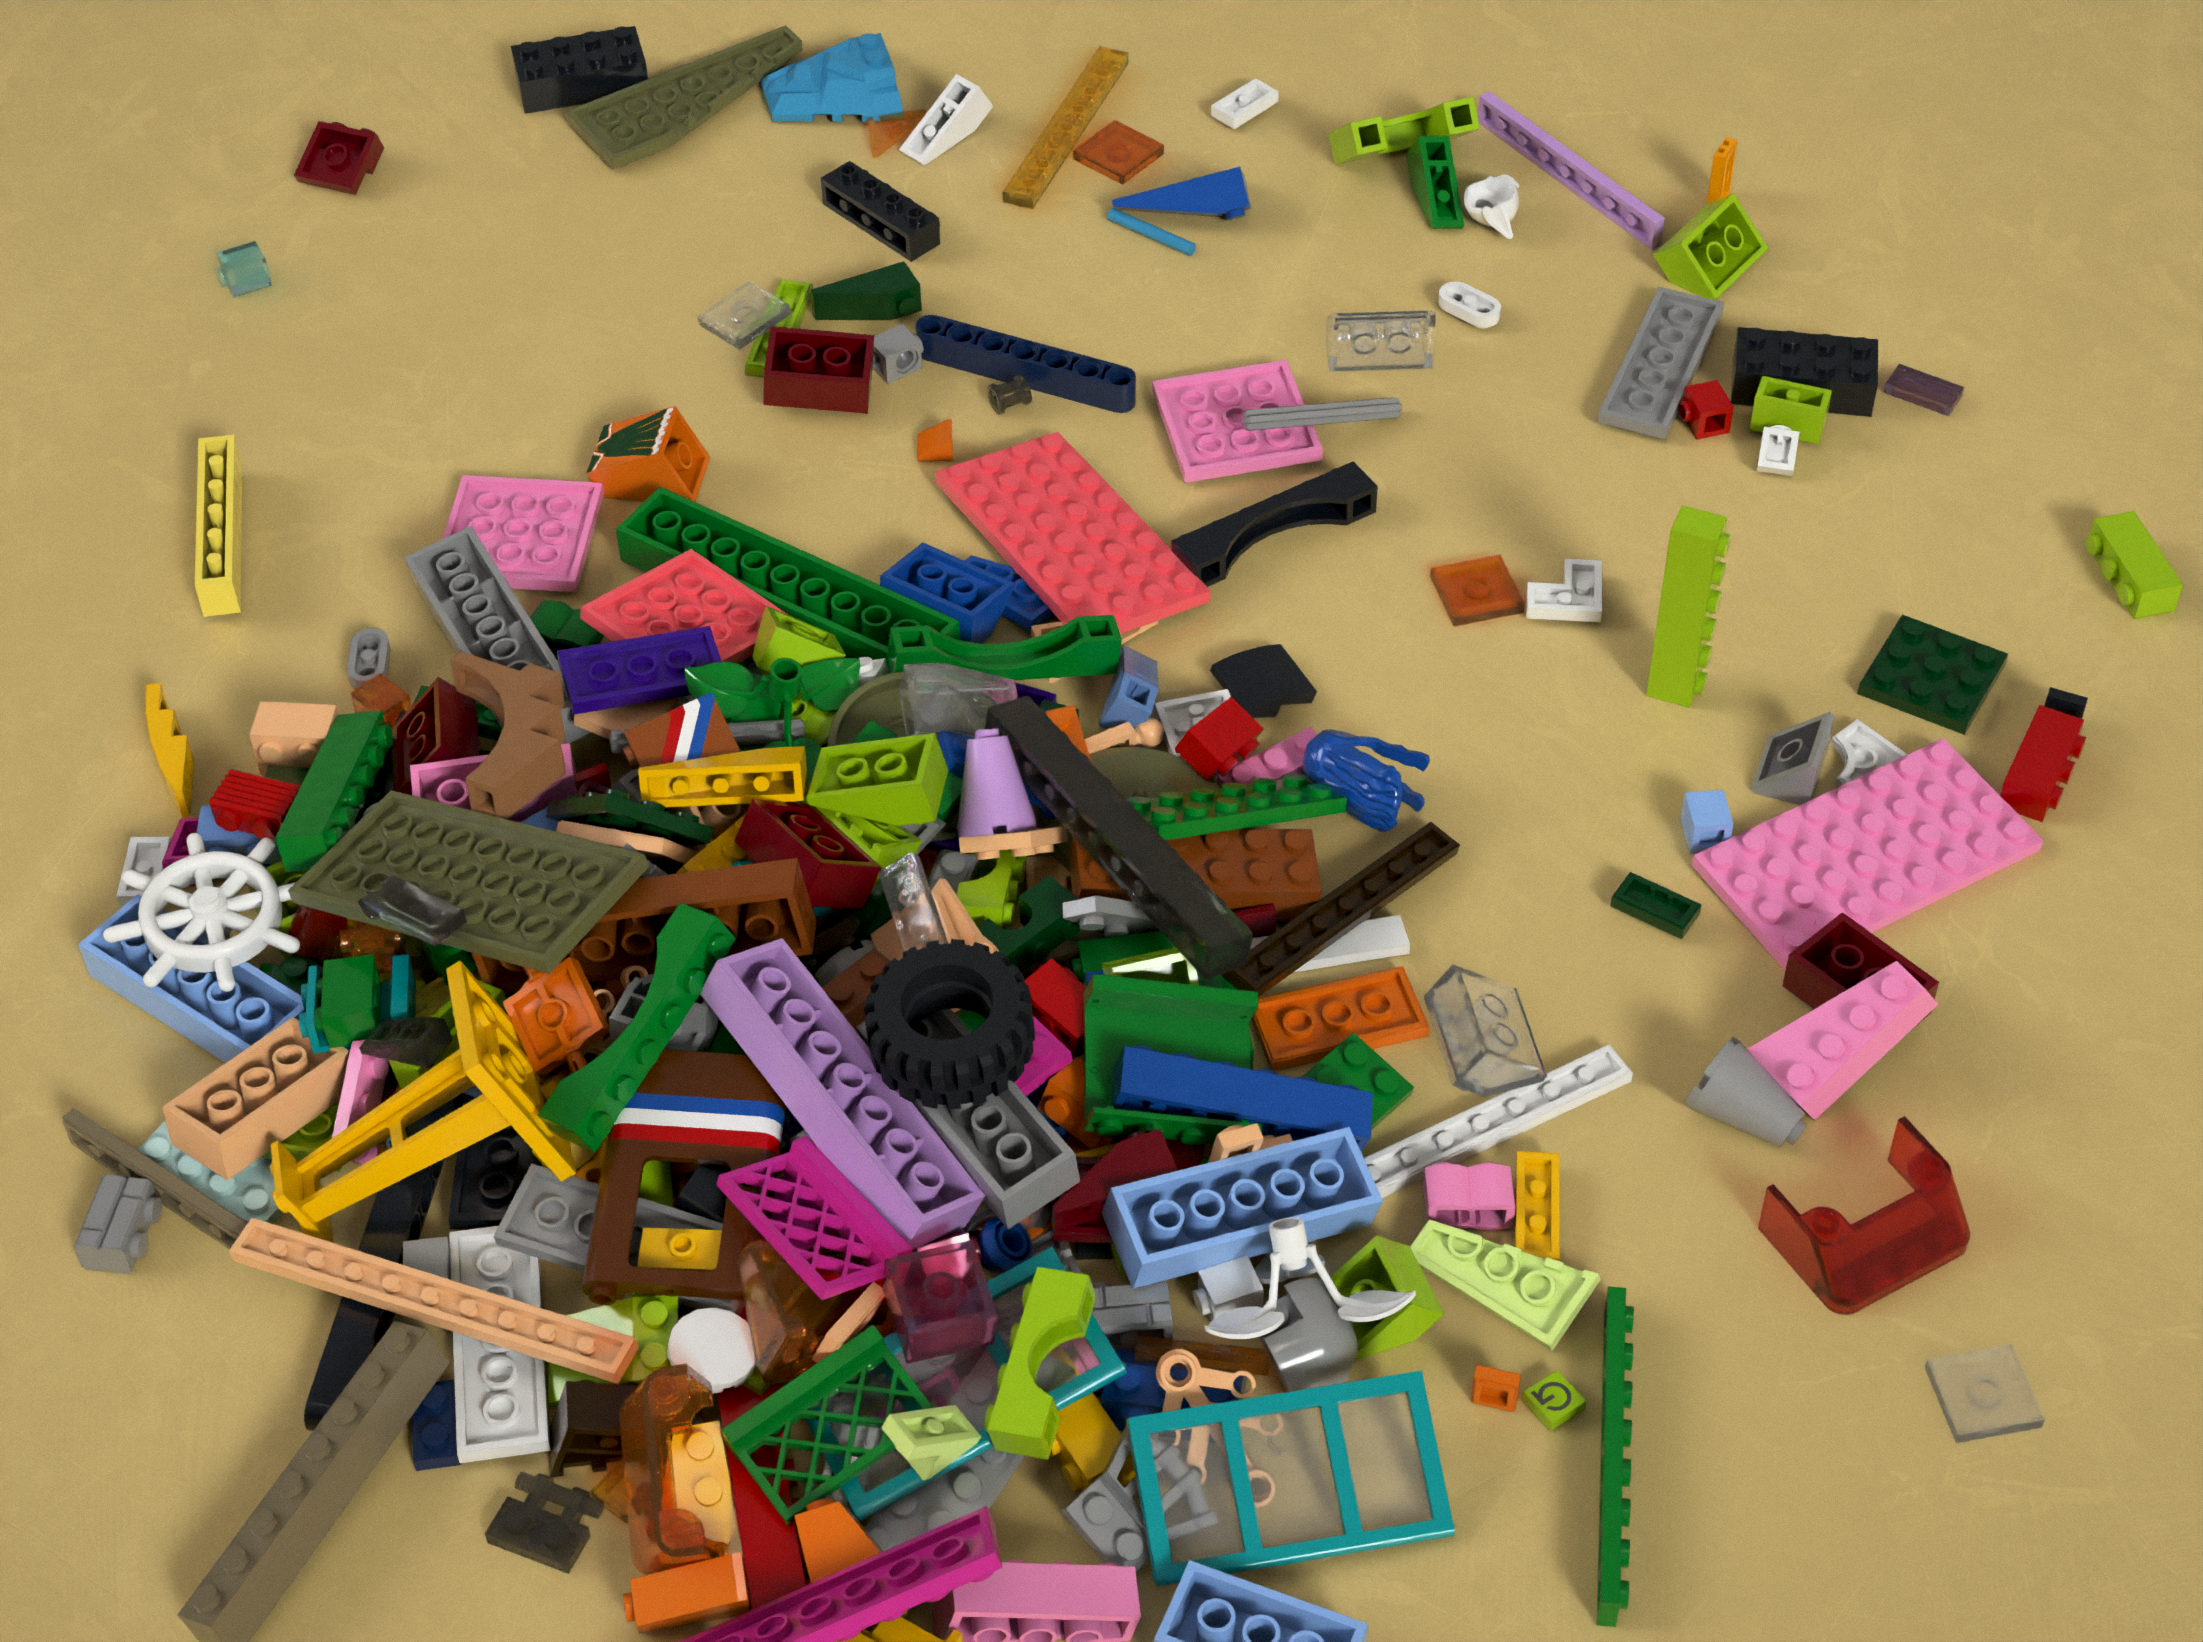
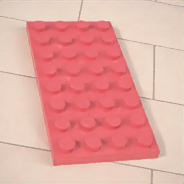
(1071, 534)

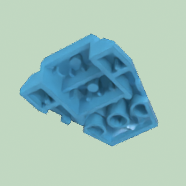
(837, 82)

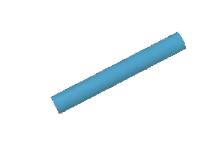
(1151, 231)

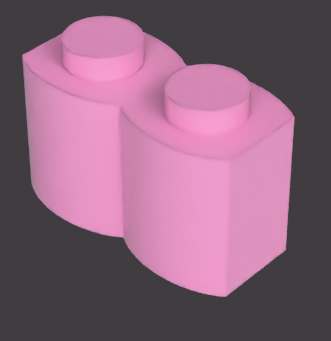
(1469, 1196)

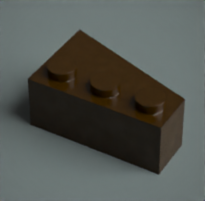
(588, 1426)

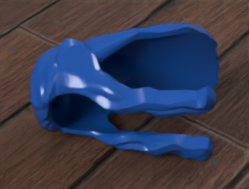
(1370, 786)

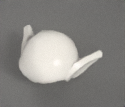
(1493, 202)

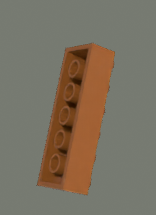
(1238, 865)

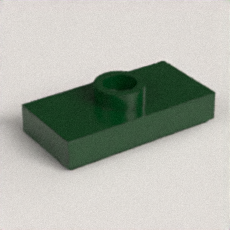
(1655, 905)

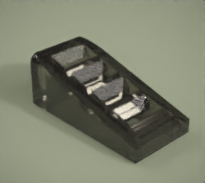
(415, 1042)

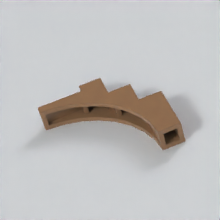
(529, 747)

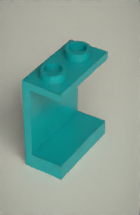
(397, 1000)

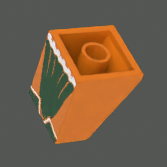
(648, 454)

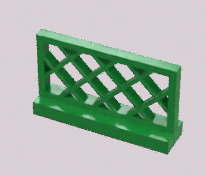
(799, 1400)

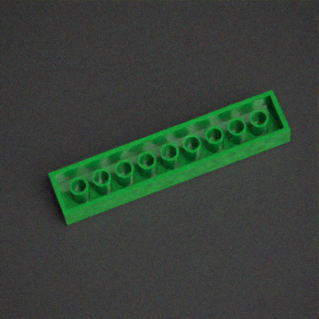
(782, 574)

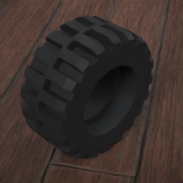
(957, 1068)

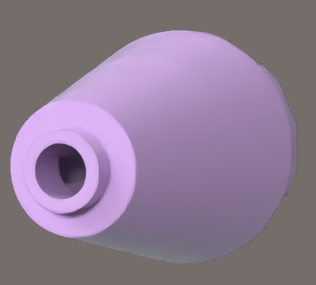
(992, 789)

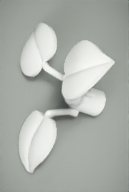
(1297, 1258)

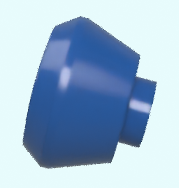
(1003, 1247)

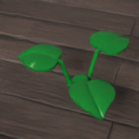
(822, 682)

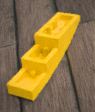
(170, 748)

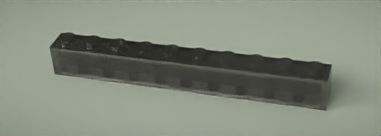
(1122, 840)

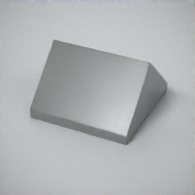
(1794, 761)

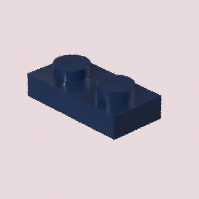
(436, 1429)

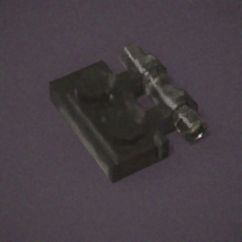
(541, 1534)

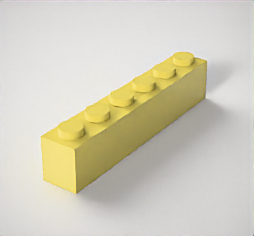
(218, 526)

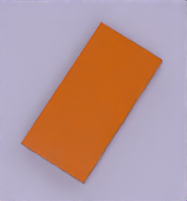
(1314, 1020)

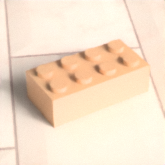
(255, 1100)

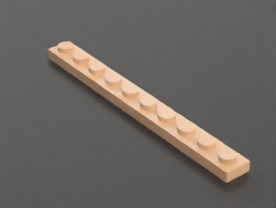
(435, 1300)

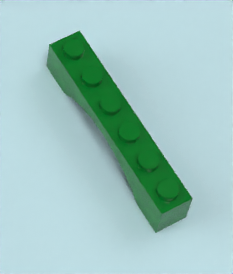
(1076, 649)
(594, 1096)

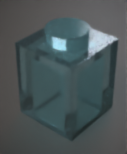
(243, 269)

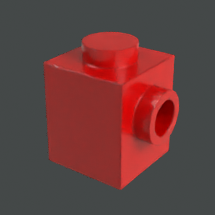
(1706, 409)

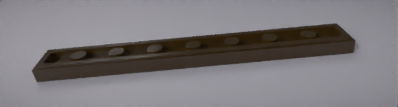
(1343, 909)

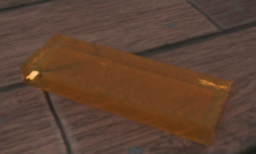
(1210, 1355)

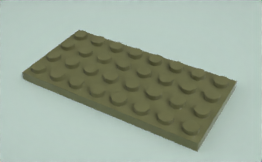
(519, 885)

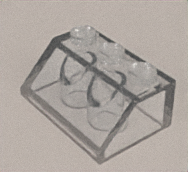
(1380, 340)
(1483, 1033)

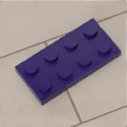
(634, 669)

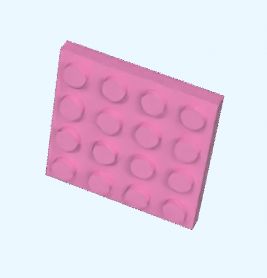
(1206, 426)
(530, 527)

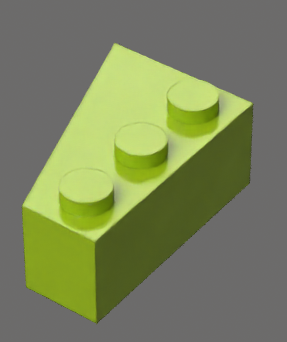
(879, 840)

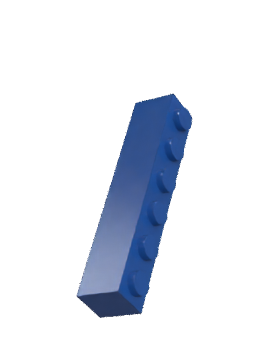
(1222, 1091)

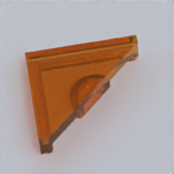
(892, 129)

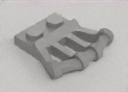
(1110, 1516)

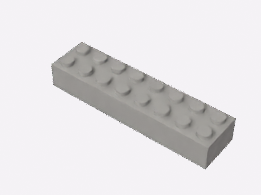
(481, 610)

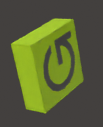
(1553, 1400)

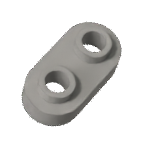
(368, 656)

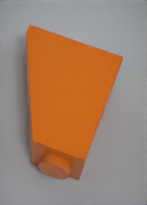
(832, 1538)
(689, 1594)

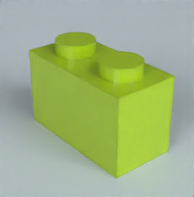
(1791, 405)

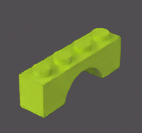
(996, 891)
(1054, 1312)

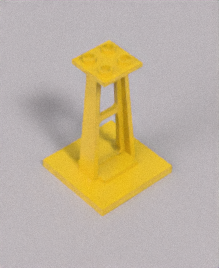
(487, 1058)

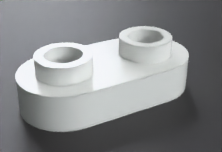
(1469, 304)

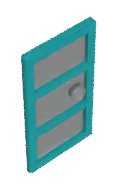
(970, 1384)
(1290, 1477)

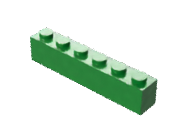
(334, 788)

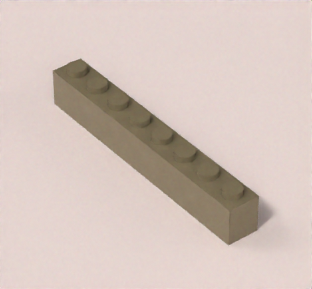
(315, 1487)

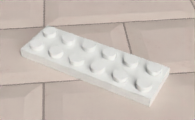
(497, 1390)

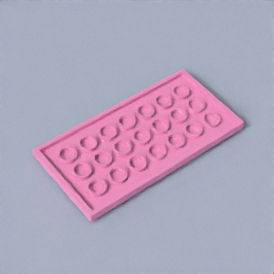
(1868, 850)

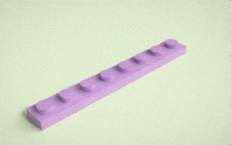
(1571, 170)

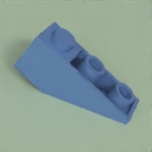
(1131, 690)

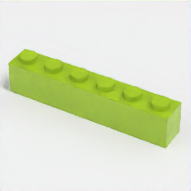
(1687, 605)

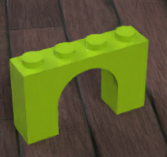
(1379, 137)

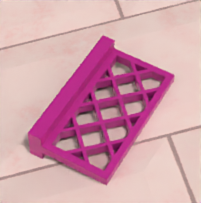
(836, 1206)

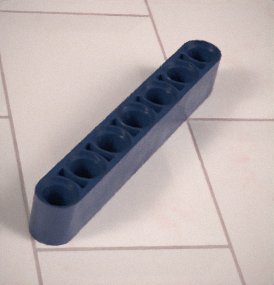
(1043, 366)

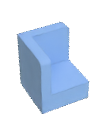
(1705, 819)

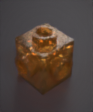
(368, 939)

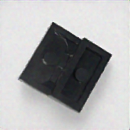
(1263, 680)

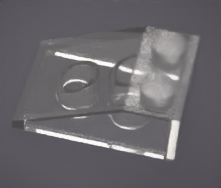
(949, 698)

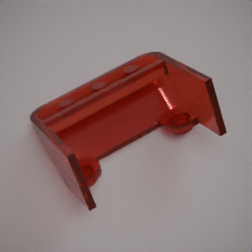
(1886, 1250)

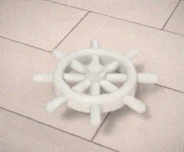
(207, 912)

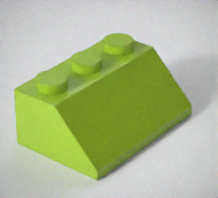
(1712, 249)

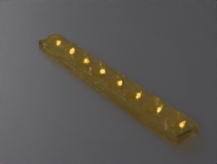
(1065, 127)

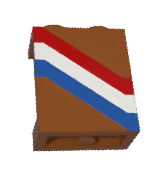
(681, 735)

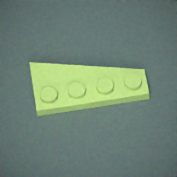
(1518, 1287)

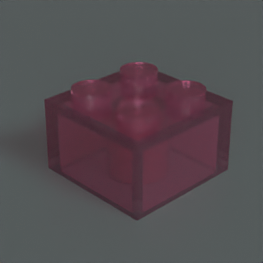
(939, 1301)

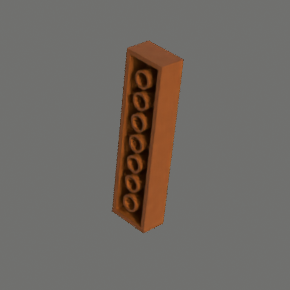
(751, 900)

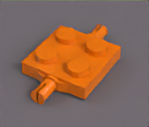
(556, 1017)

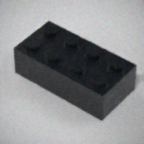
(577, 68)
(1816, 360)

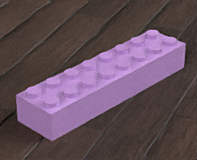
(837, 1095)

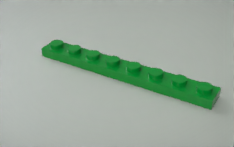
(1614, 1469)

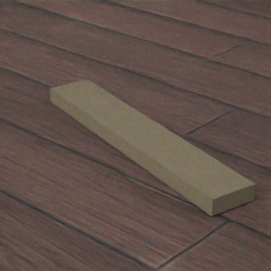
(172, 1190)

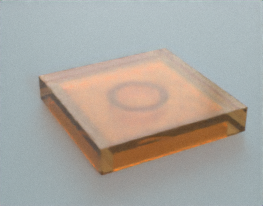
(1118, 152)
(1477, 590)

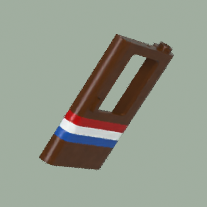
(688, 1112)

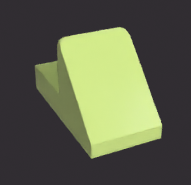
(931, 1437)

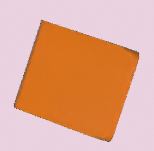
(936, 442)

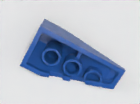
(1209, 195)

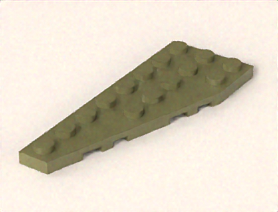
(672, 104)

